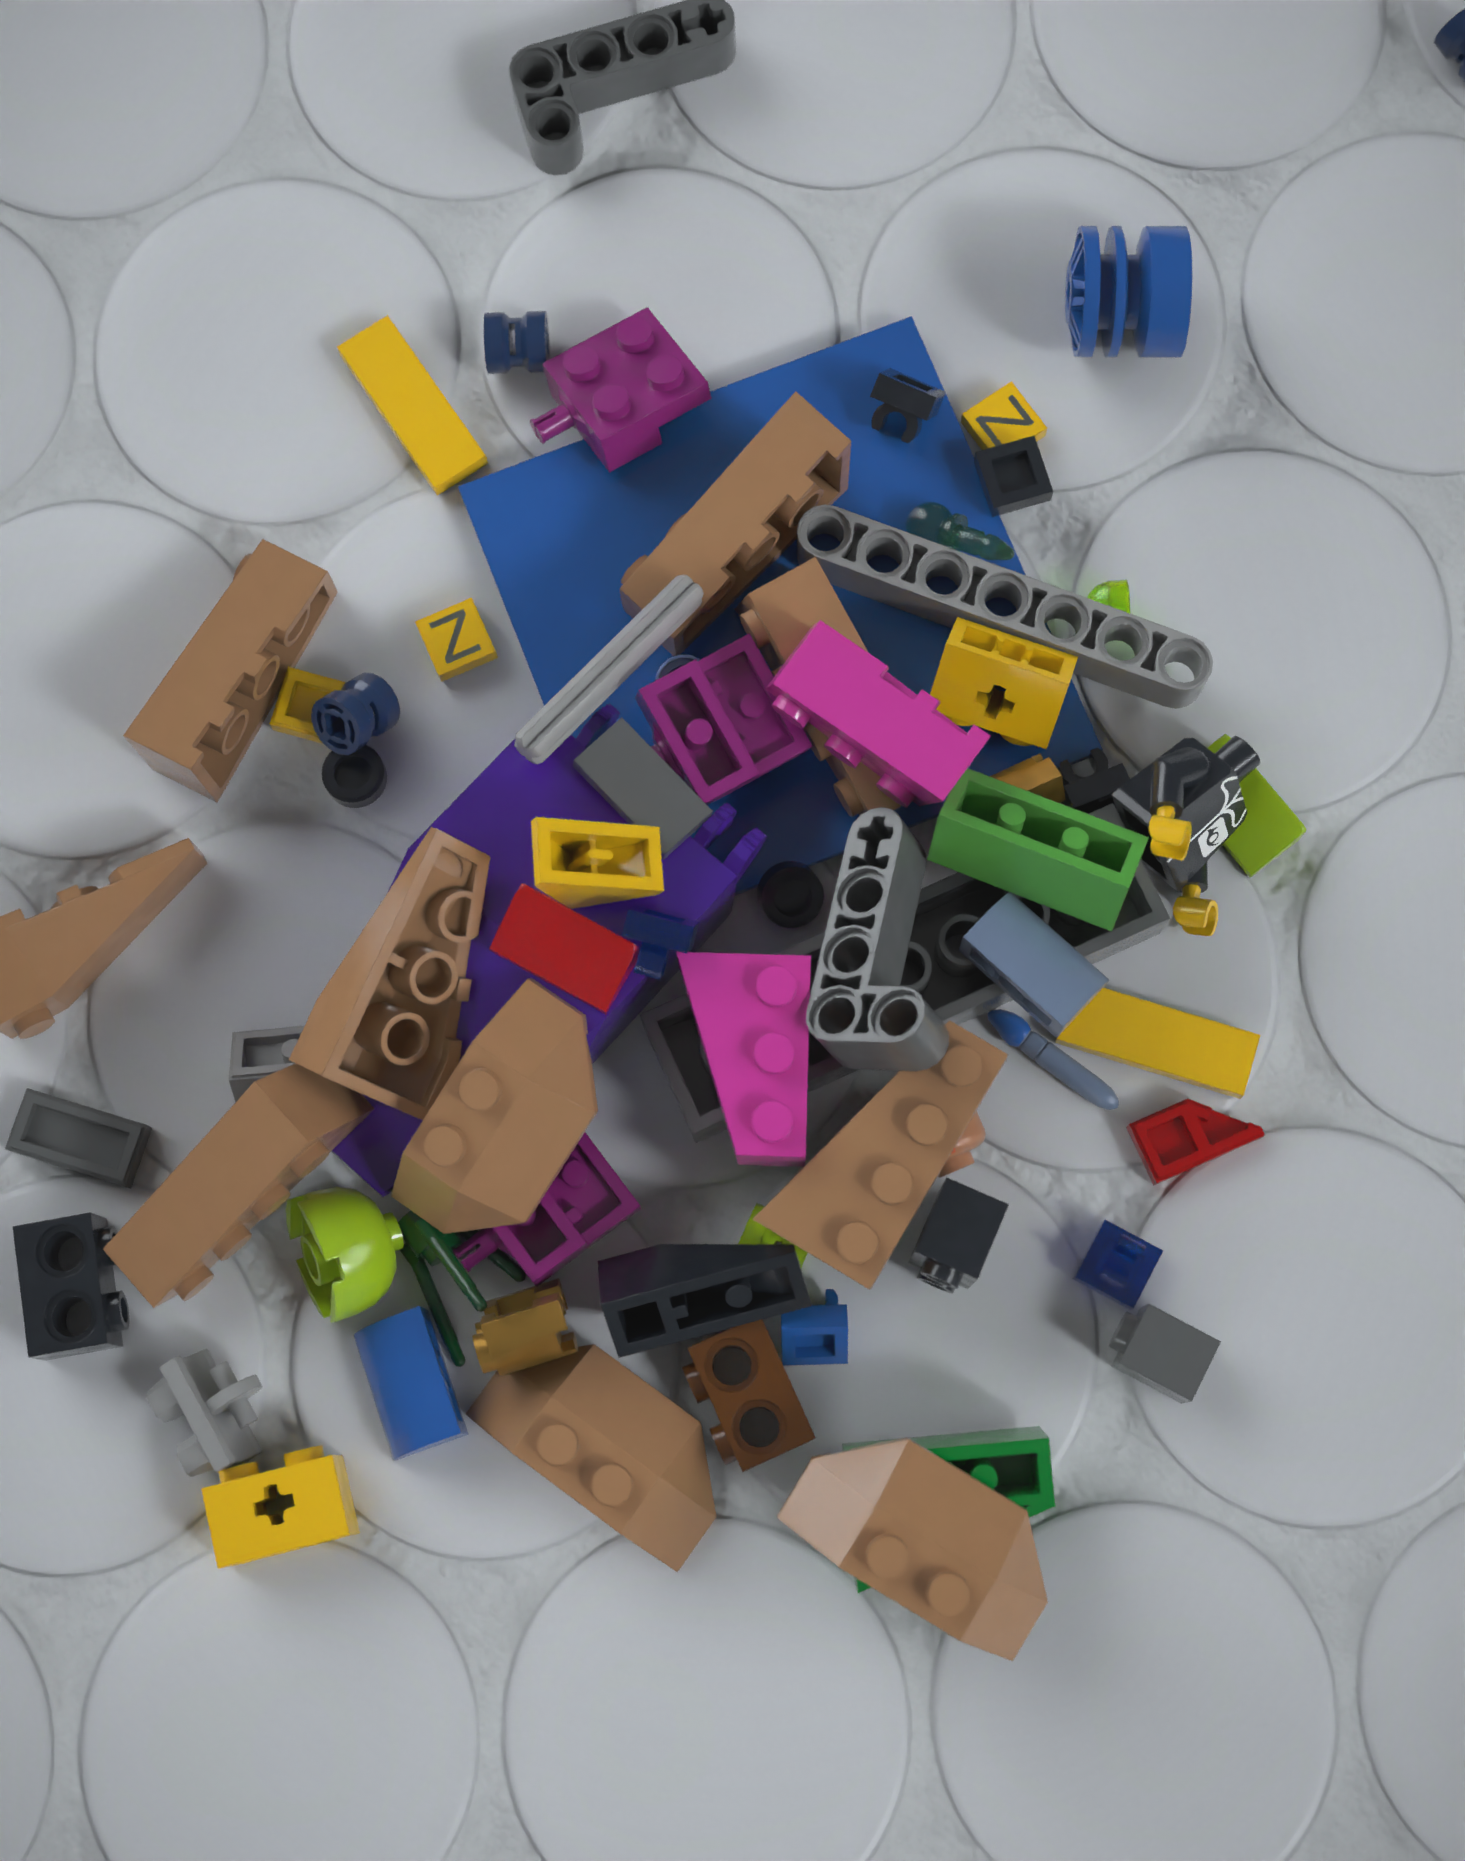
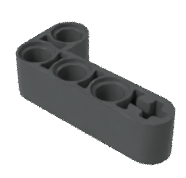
(707, 50)
(873, 927)

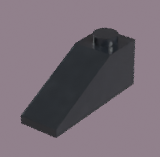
(696, 1290)

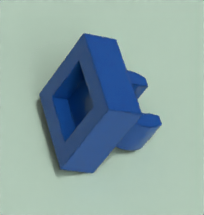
(816, 1334)

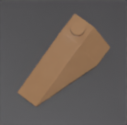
(65, 949)
(398, 993)

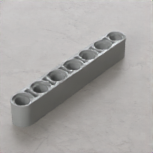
(1034, 601)

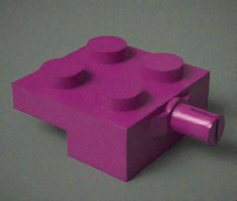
(621, 389)
(718, 721)
(573, 1215)

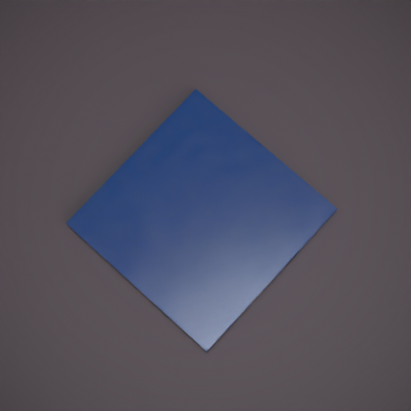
(570, 529)

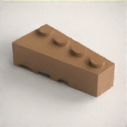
(777, 621)
(232, 670)

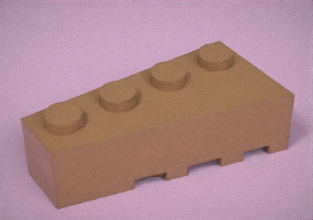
(745, 517)
(881, 1165)
(234, 1181)

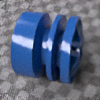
(1130, 291)

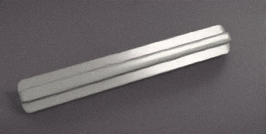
(608, 669)

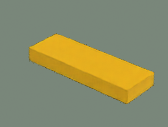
(412, 405)
(1164, 1042)

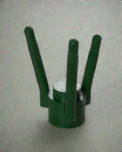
(429, 1243)

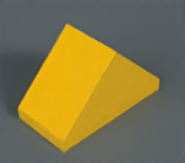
(595, 861)

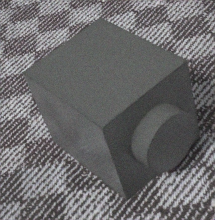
(1163, 1352)

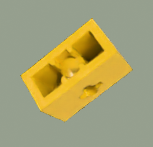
(1030, 672)
(239, 1516)

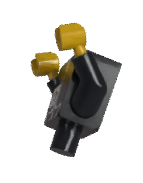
(1188, 809)

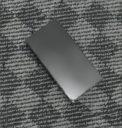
(642, 785)
(78, 1138)

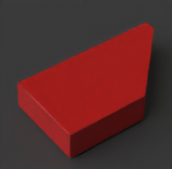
(1187, 1137)

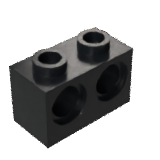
(957, 1236)
(51, 1291)

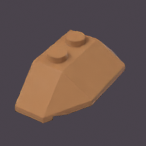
(503, 1118)
(607, 1447)
(924, 1539)

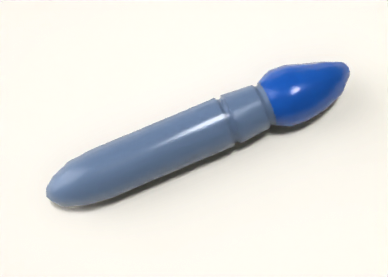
(1018, 1033)

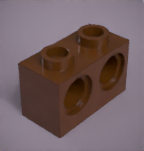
(764, 1388)

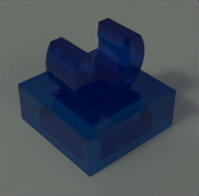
(658, 935)
(1117, 1264)

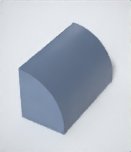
(1032, 963)

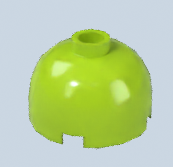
(344, 1249)

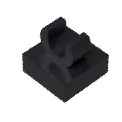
(906, 396)
(1013, 476)
(1096, 790)

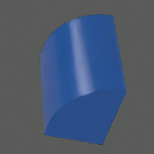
(410, 1382)

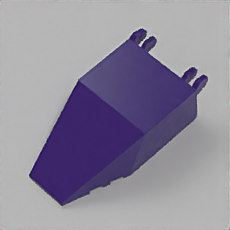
(496, 819)

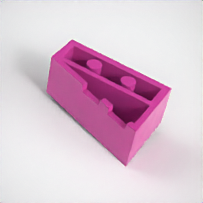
(873, 718)
(756, 1047)

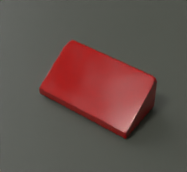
(564, 948)

